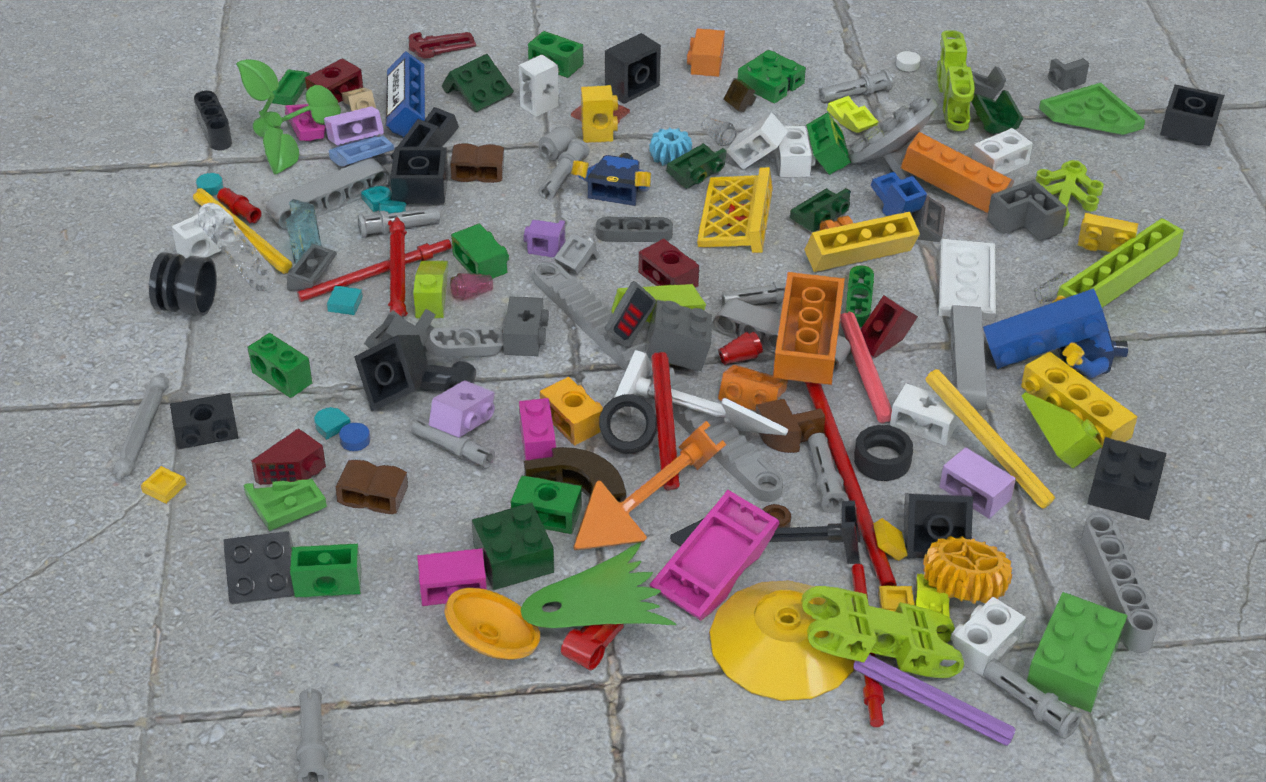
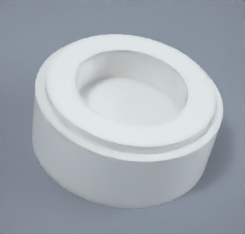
(908, 61)

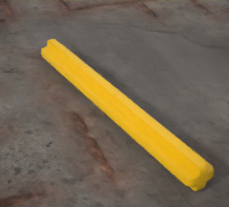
(269, 253)
(990, 439)

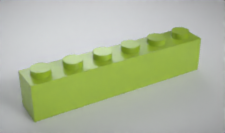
(1127, 263)

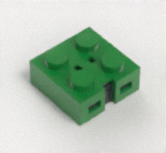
(772, 75)

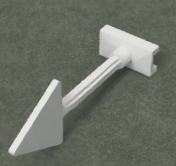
(743, 419)

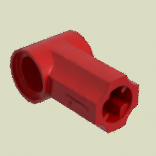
(589, 644)

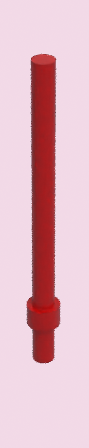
(423, 253)
(872, 692)

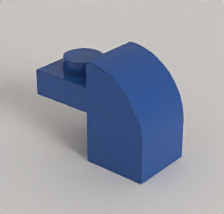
(899, 195)

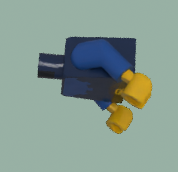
(614, 178)
(1094, 354)

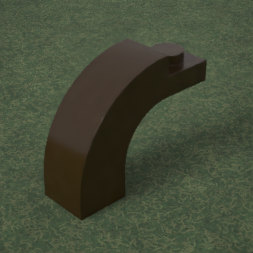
(577, 468)

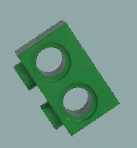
(562, 51)
(828, 143)
(280, 365)

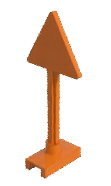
(609, 522)

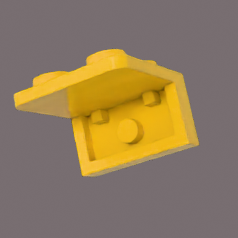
(1105, 232)

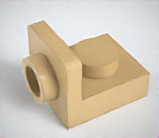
(359, 98)

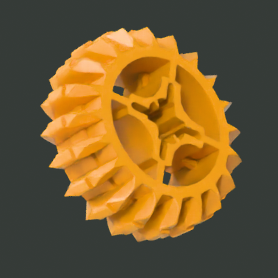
(967, 569)

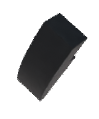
(432, 132)

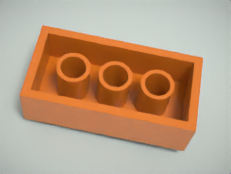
(808, 328)

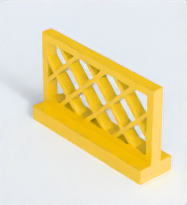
(756, 211)

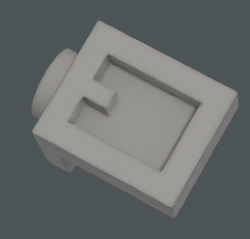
(576, 252)

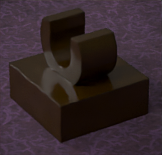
(739, 95)

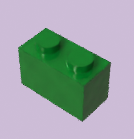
(479, 251)

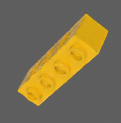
(1066, 388)

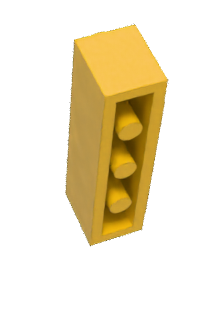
(861, 241)

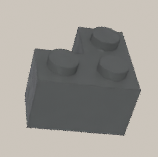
(1027, 206)

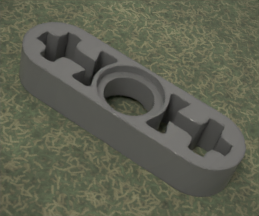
(616, 229)

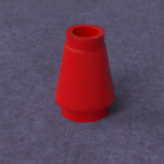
(740, 349)

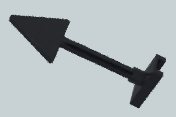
(845, 531)

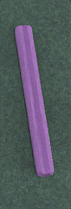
(936, 699)

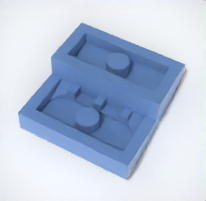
(360, 150)

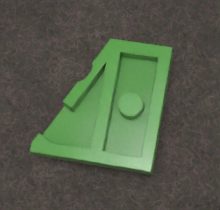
(285, 501)

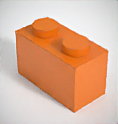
(706, 52)

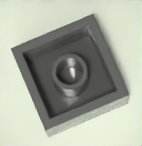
(680, 333)

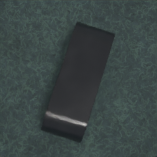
(212, 120)

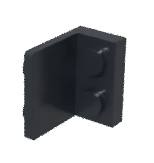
(258, 567)

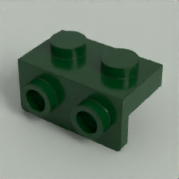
(997, 114)
(696, 165)
(821, 207)

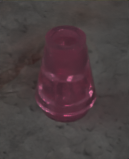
(470, 285)

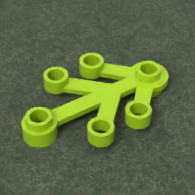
(1072, 173)

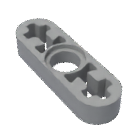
(484, 340)

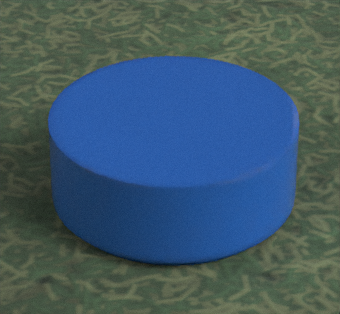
(354, 436)

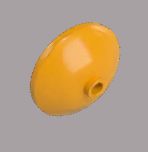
(491, 624)

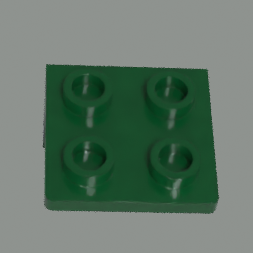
(479, 83)

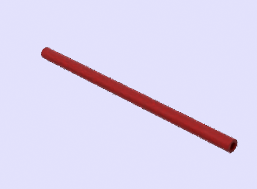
(852, 487)

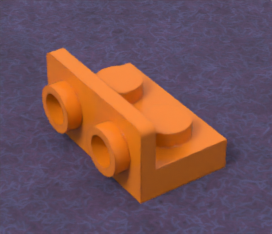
(750, 387)

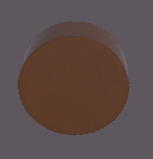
(780, 513)

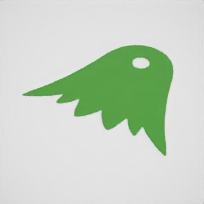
(597, 597)

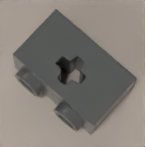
(524, 326)

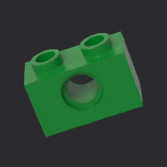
(554, 502)
(326, 570)

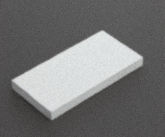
(967, 277)

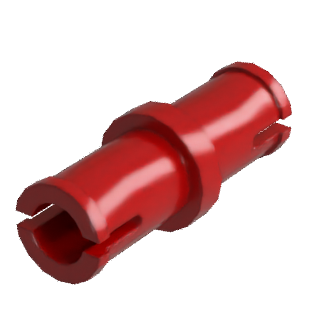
(239, 205)

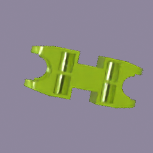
(955, 80)
(903, 634)

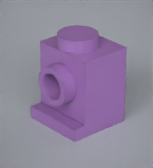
(545, 237)

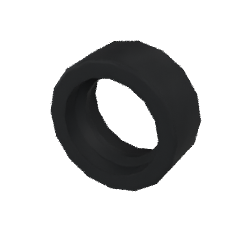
(619, 402)
(888, 437)

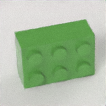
(1076, 651)

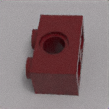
(337, 78)
(667, 265)

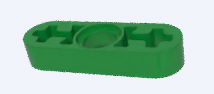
(865, 288)

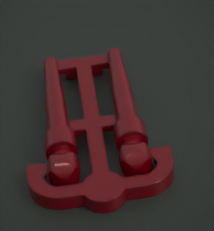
(439, 43)

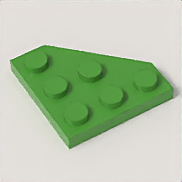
(1094, 109)

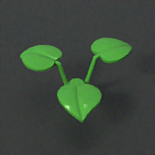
(279, 147)

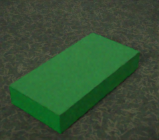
(290, 87)

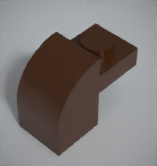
(799, 425)

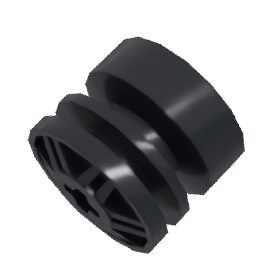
(182, 283)

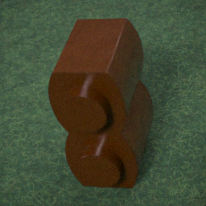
(477, 163)
(372, 486)

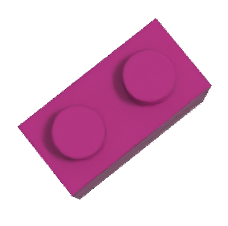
(536, 428)
(449, 571)

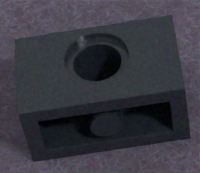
(204, 421)

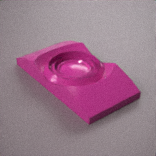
(715, 555)

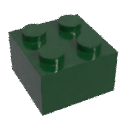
(513, 546)

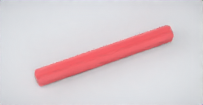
(866, 367)

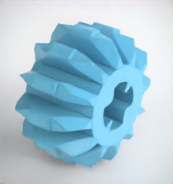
(669, 145)

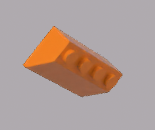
(953, 172)

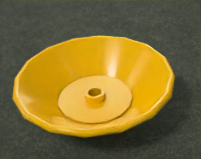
(765, 644)

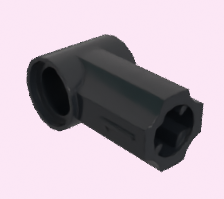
(443, 378)

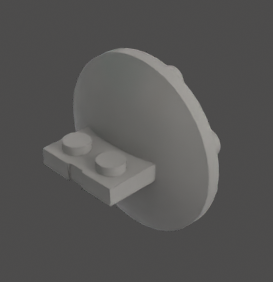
(894, 135)

